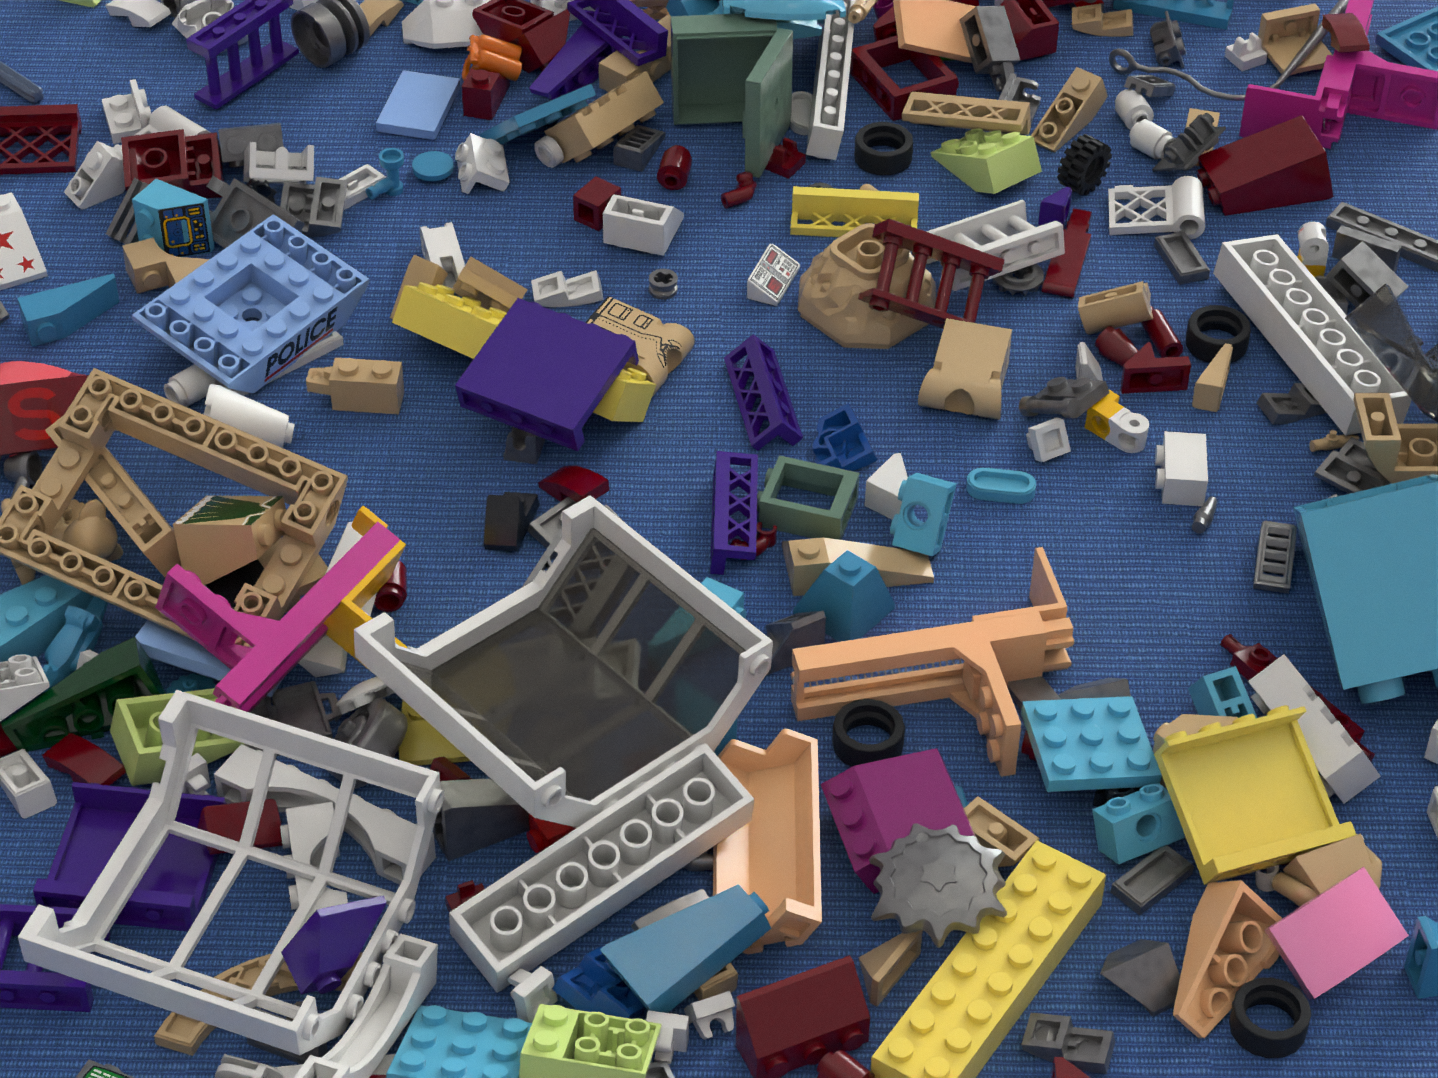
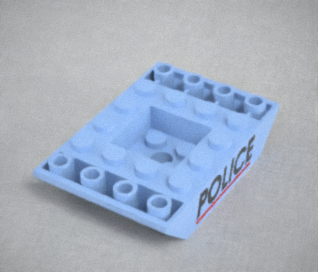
(267, 275)

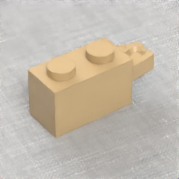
(360, 385)

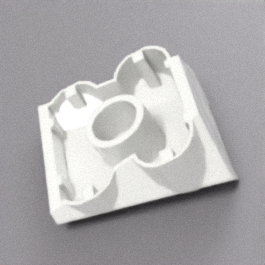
(200, 14)

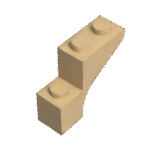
(153, 268)

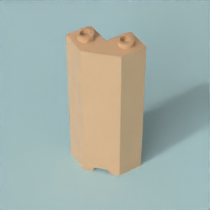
(781, 844)

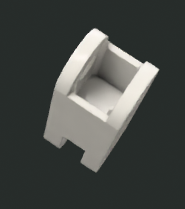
(442, 248)

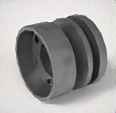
(329, 30)

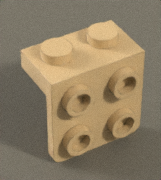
(1286, 32)

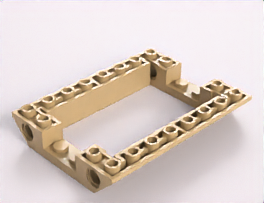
(114, 404)

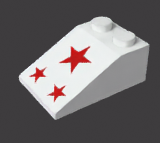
(18, 251)

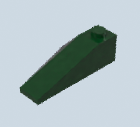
(85, 698)

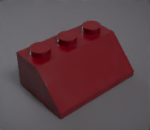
(802, 1019)

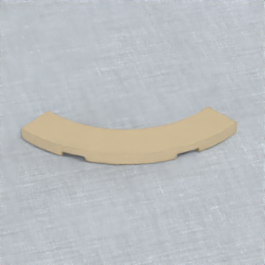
(187, 1034)

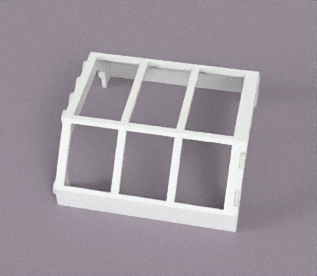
(69, 948)

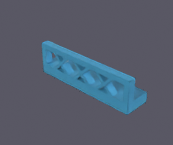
(1199, 12)

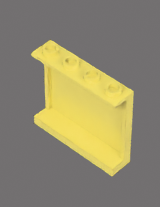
(1248, 794)

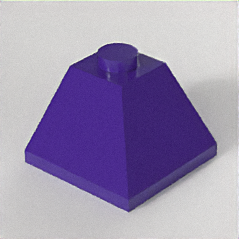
(331, 943)

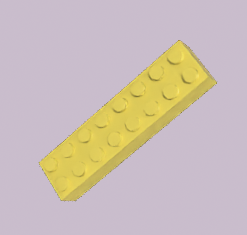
(467, 326)
(994, 973)

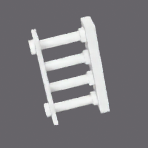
(1005, 235)

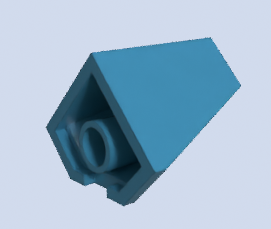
(850, 596)

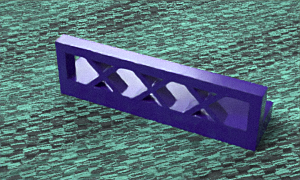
(627, 21)
(769, 386)
(722, 510)

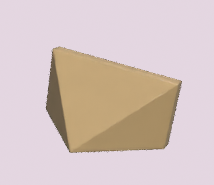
(888, 963)

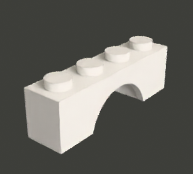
(307, 837)

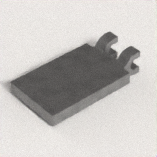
(242, 211)

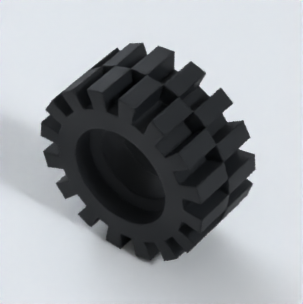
(1084, 164)

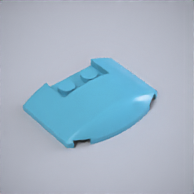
(786, 8)

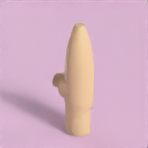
(1330, 442)

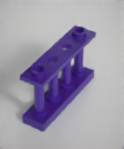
(225, 34)
(33, 987)

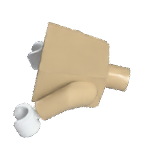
(1321, 869)

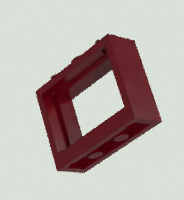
(867, 70)

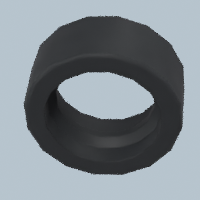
(883, 135)
(1217, 318)
(870, 713)
(1262, 1041)

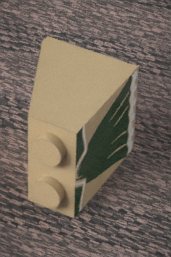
(227, 533)

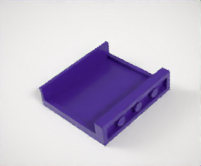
(544, 372)
(172, 886)

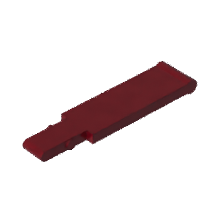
(1066, 269)

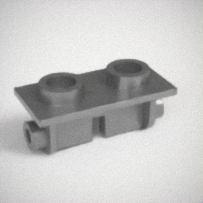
(1168, 41)

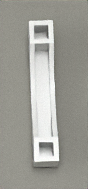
(378, 830)

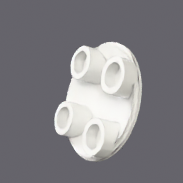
(363, 694)

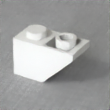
(98, 177)

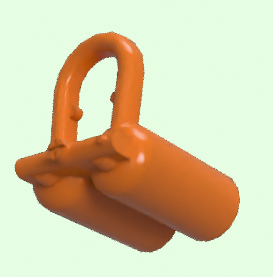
(493, 56)

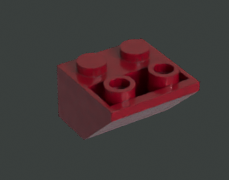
(1032, 27)

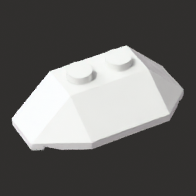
(441, 23)

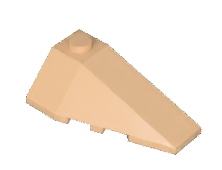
(1222, 953)

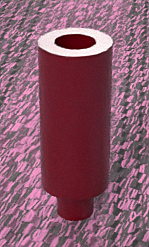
(1162, 335)

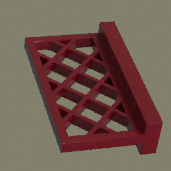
(43, 122)

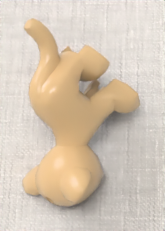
(89, 532)

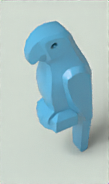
(77, 635)

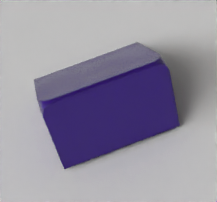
(1055, 207)

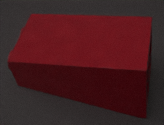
(1267, 170)

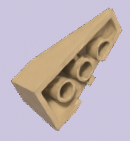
(809, 557)

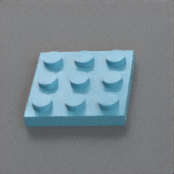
(1090, 744)
(459, 1045)

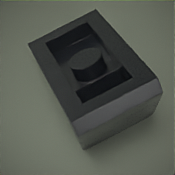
(508, 519)

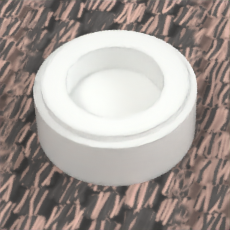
(549, 151)

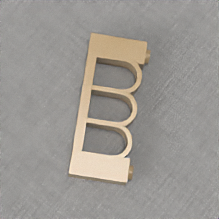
(130, 507)

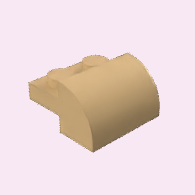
(487, 286)
(1115, 307)

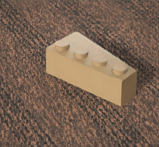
(605, 117)

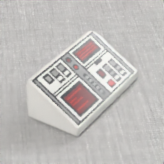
(771, 276)

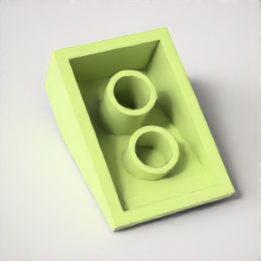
(140, 741)

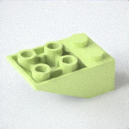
(990, 159)
(586, 1045)

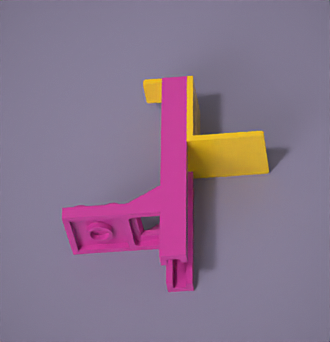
(278, 646)

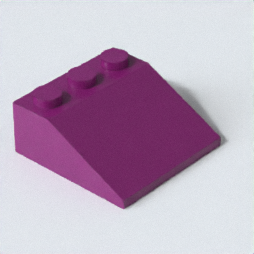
(885, 798)

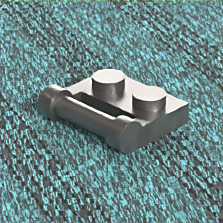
(1064, 397)

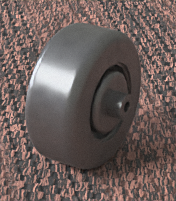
(374, 728)

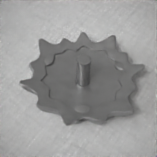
(938, 882)

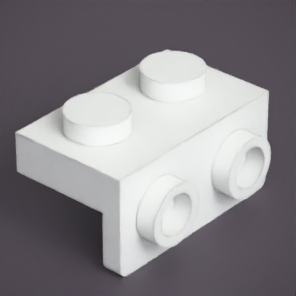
(481, 162)

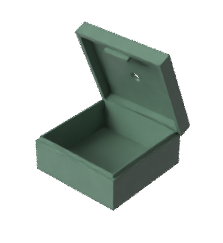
(734, 73)

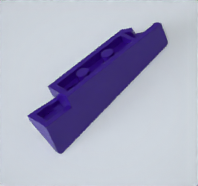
(574, 64)

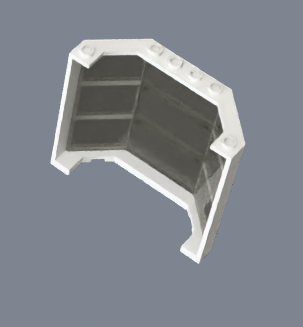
(582, 673)

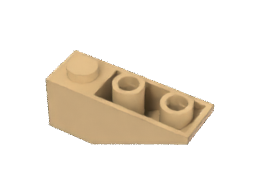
(1071, 110)

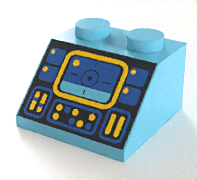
(174, 219)

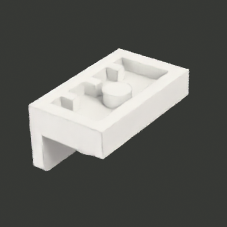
(126, 113)

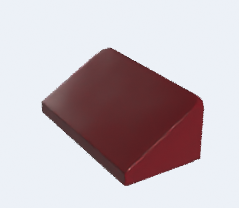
(229, 822)

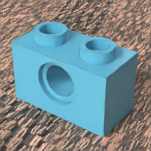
(936, 497)
(1136, 823)

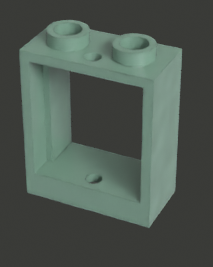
(801, 518)

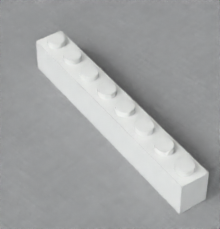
(830, 86)

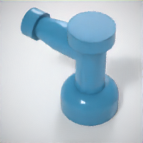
(391, 160)

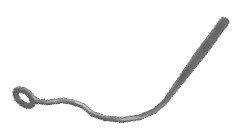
(1315, 38)

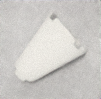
(248, 415)

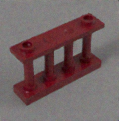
(923, 247)

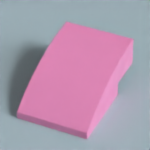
(1336, 933)

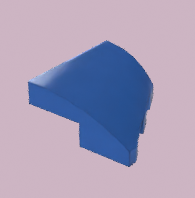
(842, 441)
(598, 988)

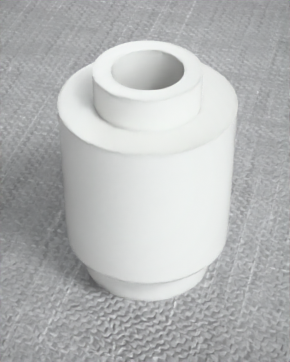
(1132, 107)
(1150, 138)
(188, 386)

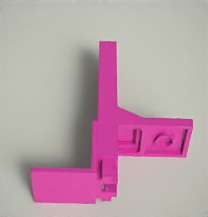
(1345, 87)

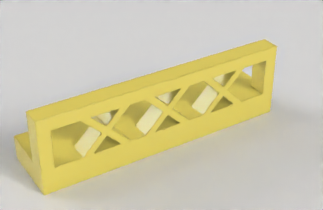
(850, 207)

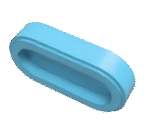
(1001, 485)

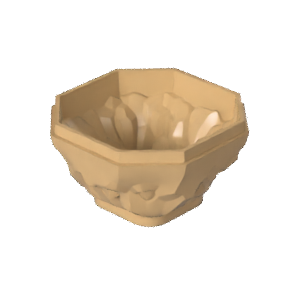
(844, 270)

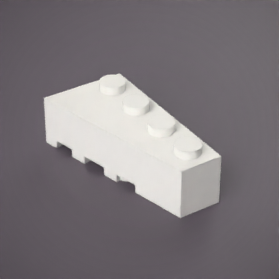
(1336, 755)

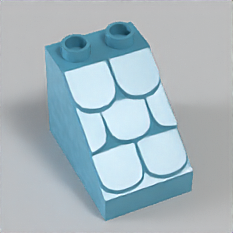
(1376, 582)

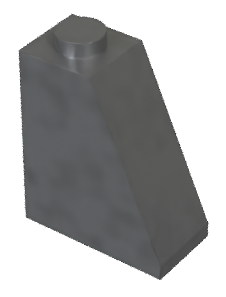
(476, 816)

